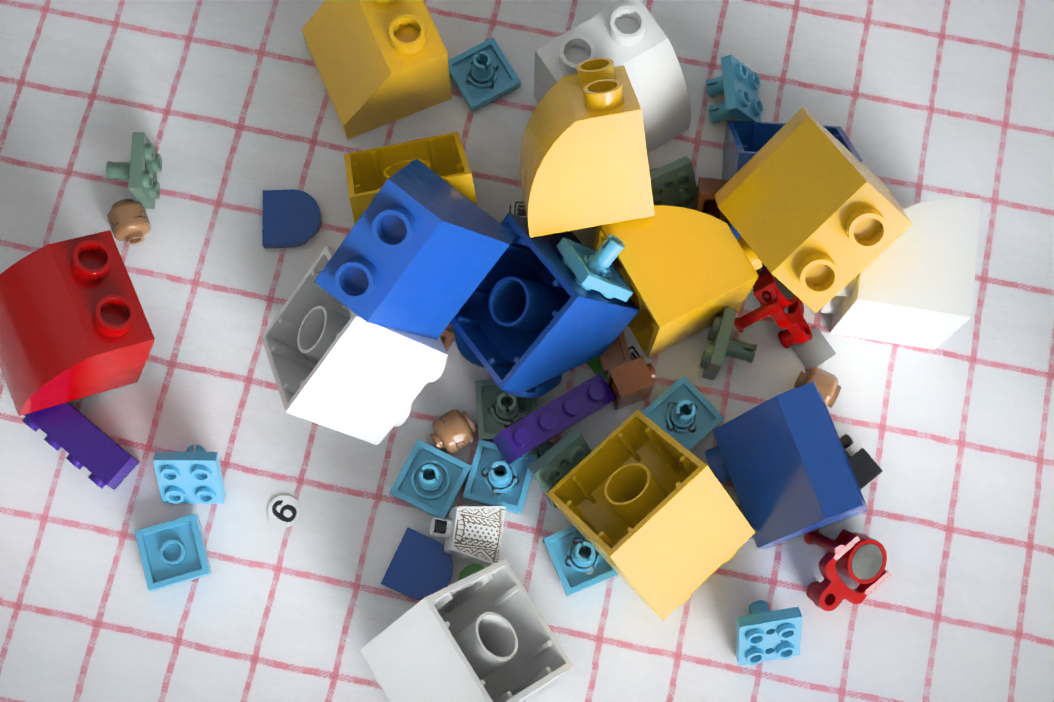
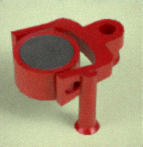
(773, 299)
(854, 557)

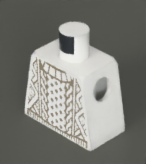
(472, 533)

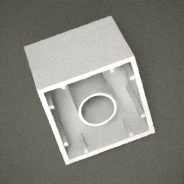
(631, 39)
(920, 283)
(343, 368)
(468, 644)

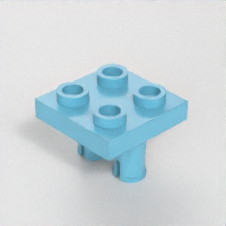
(740, 92)

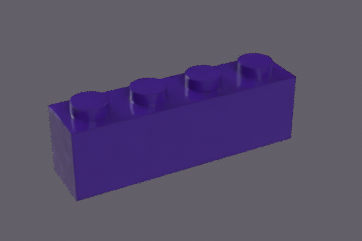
(553, 418)
(84, 442)

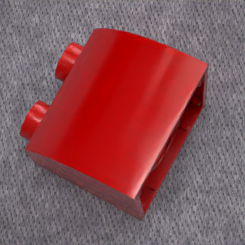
(70, 324)

